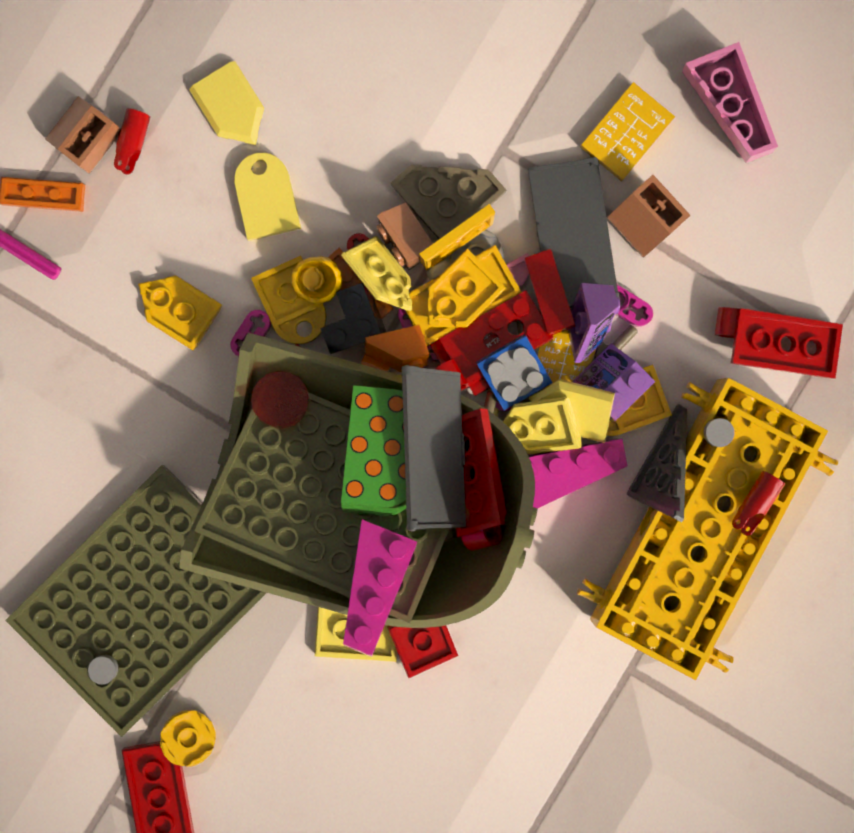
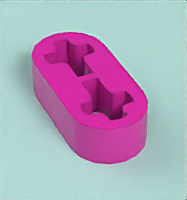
(246, 327)

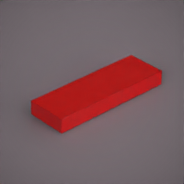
(550, 292)

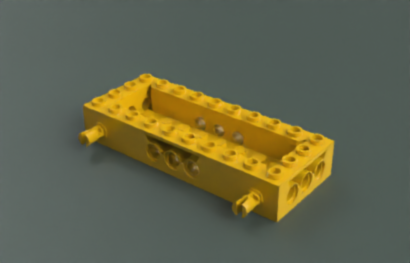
(660, 552)

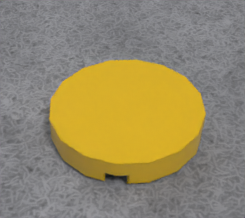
(187, 738)

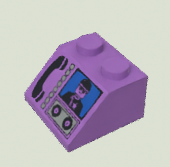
(593, 318)
(617, 374)

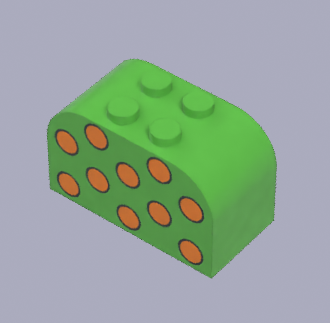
(375, 453)

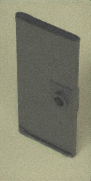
(573, 223)
(433, 448)

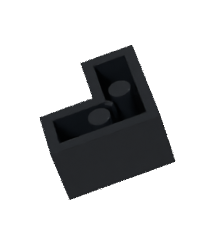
(360, 320)

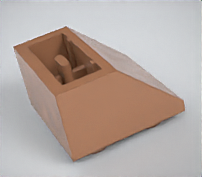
(83, 134)
(648, 216)
(404, 233)

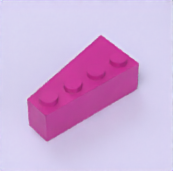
(569, 470)
(377, 576)

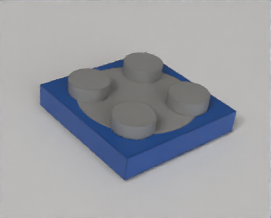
(514, 372)

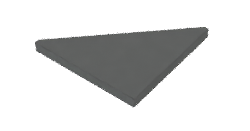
(662, 475)

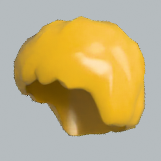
(316, 279)

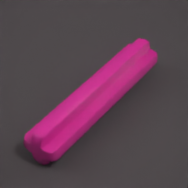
(29, 256)

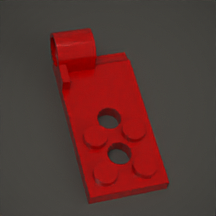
(759, 339)
(465, 345)
(483, 494)

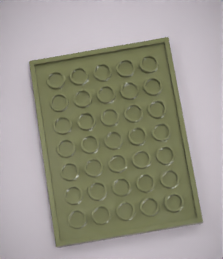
(286, 509)
(132, 603)

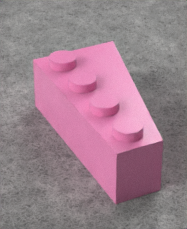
(733, 100)

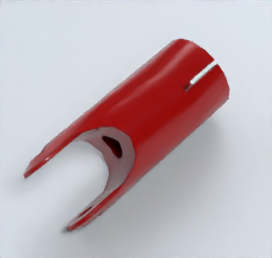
(131, 139)
(757, 502)

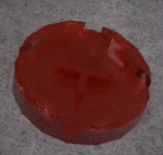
(280, 399)

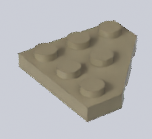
(447, 194)

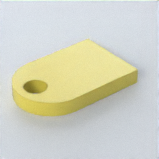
(267, 198)

